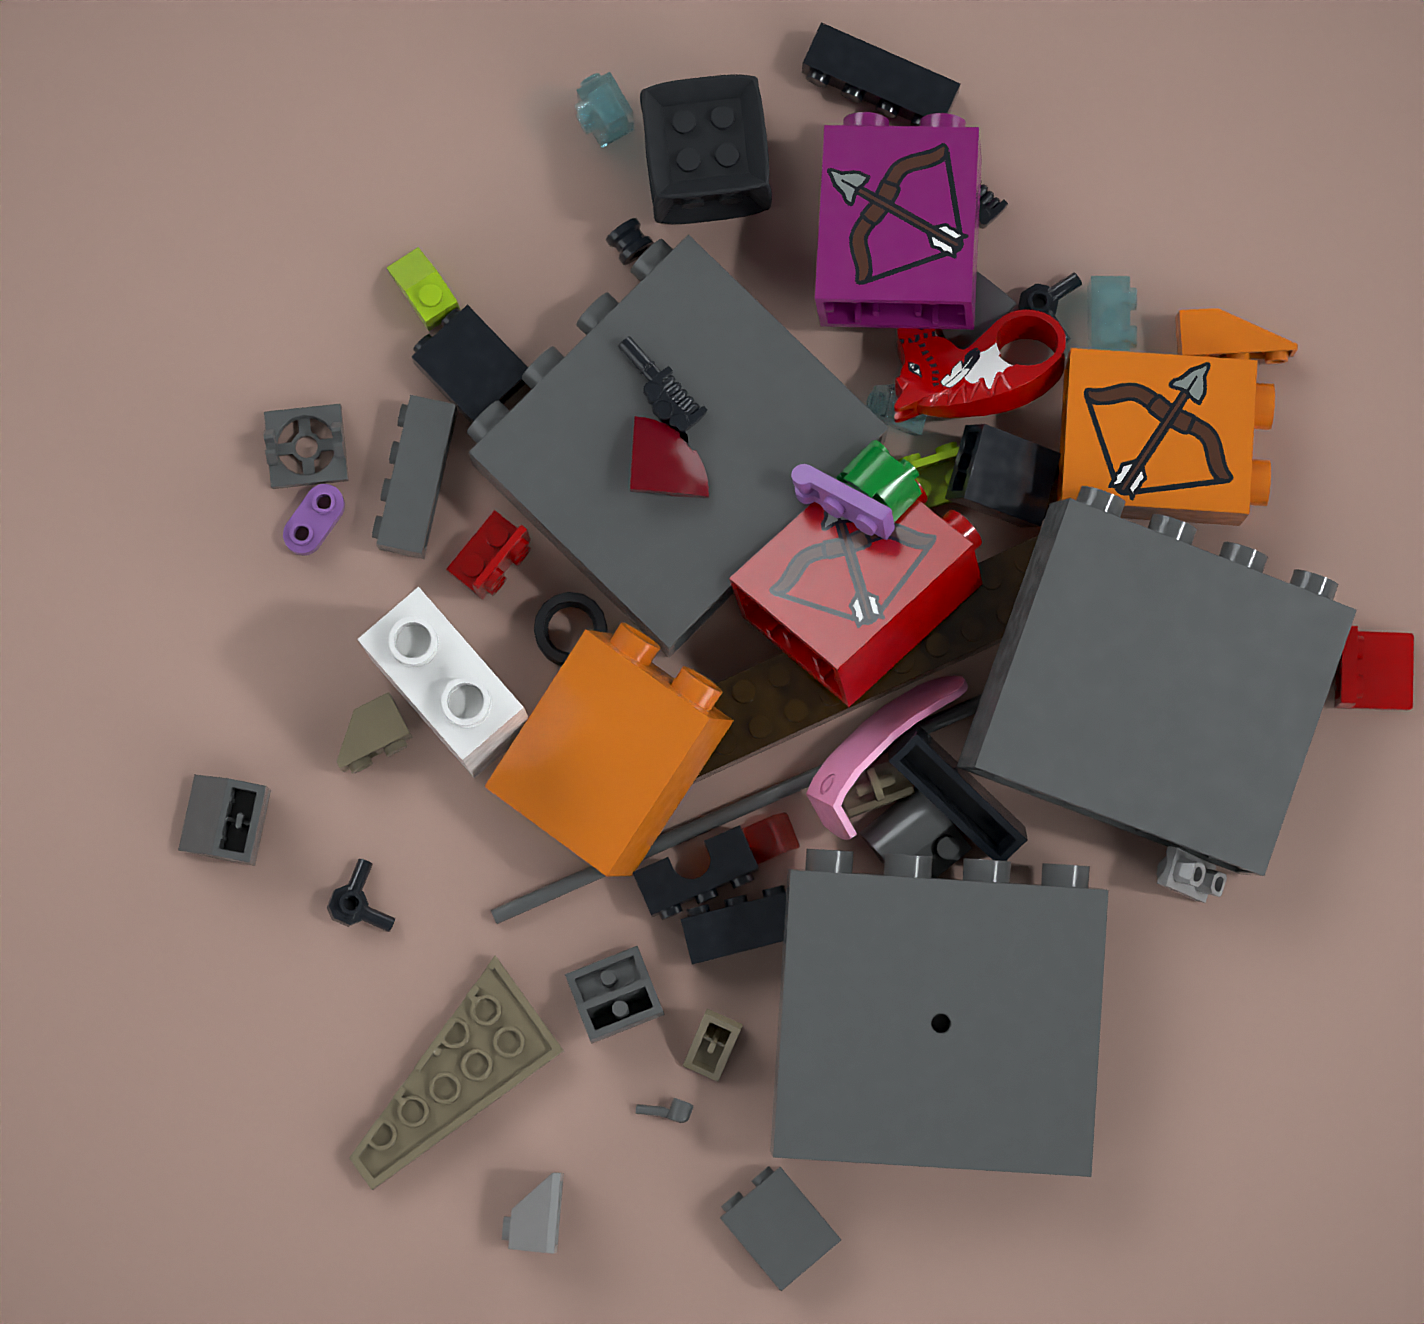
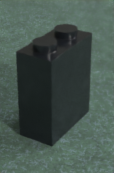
(469, 363)
(1003, 475)

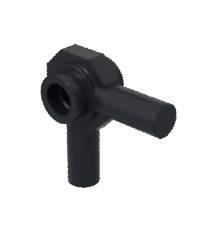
(1046, 298)
(350, 906)

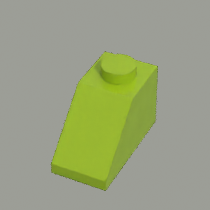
(423, 288)

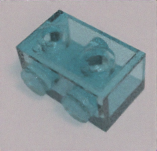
(603, 109)
(1109, 313)

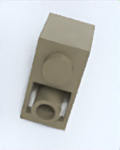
(371, 731)

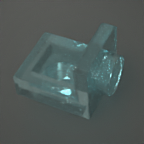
(882, 402)

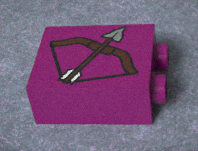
(899, 223)

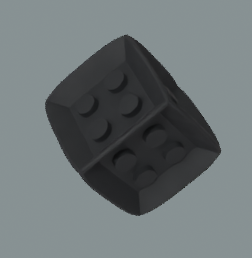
(706, 149)

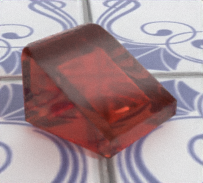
(771, 837)

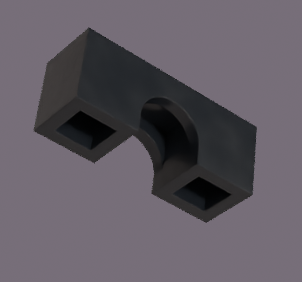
(729, 863)

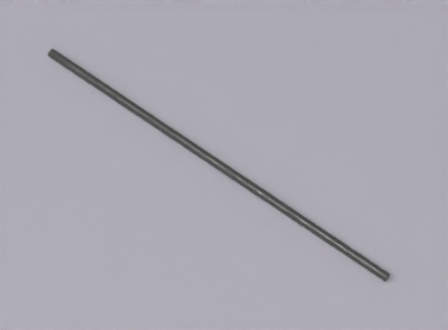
(711, 821)

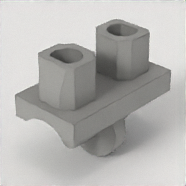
(1189, 875)

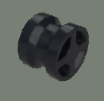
(629, 241)

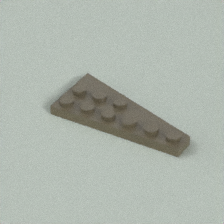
(471, 1063)

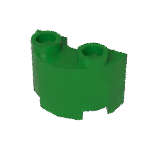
(882, 478)

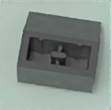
(225, 819)

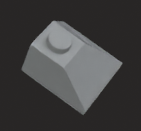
(536, 1218)

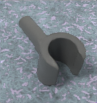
(679, 1110)

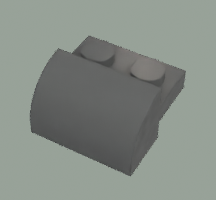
(916, 828)
(614, 994)

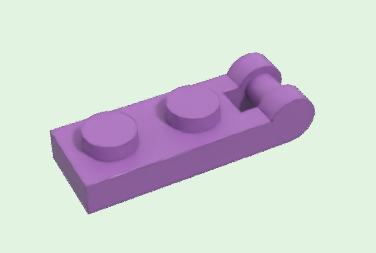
(842, 501)

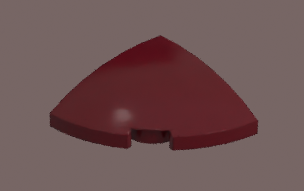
(665, 462)

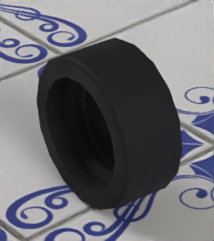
(552, 606)

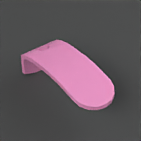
(868, 742)

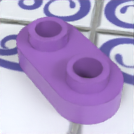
(316, 520)

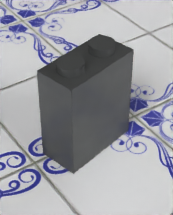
(779, 1227)

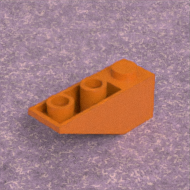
(1223, 335)

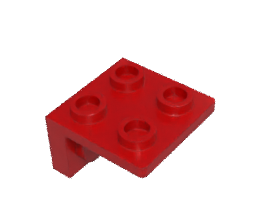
(490, 554)
(1375, 671)

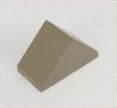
(712, 1045)

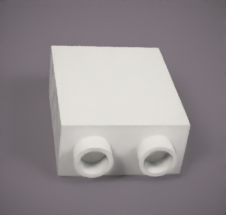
(445, 681)

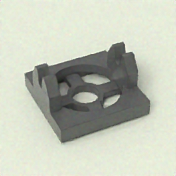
(275, 423)

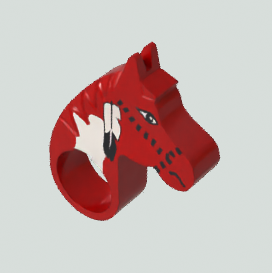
(975, 380)

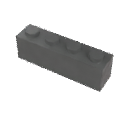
(416, 476)

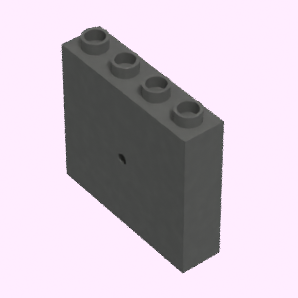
(570, 440)
(1158, 682)
(939, 1016)

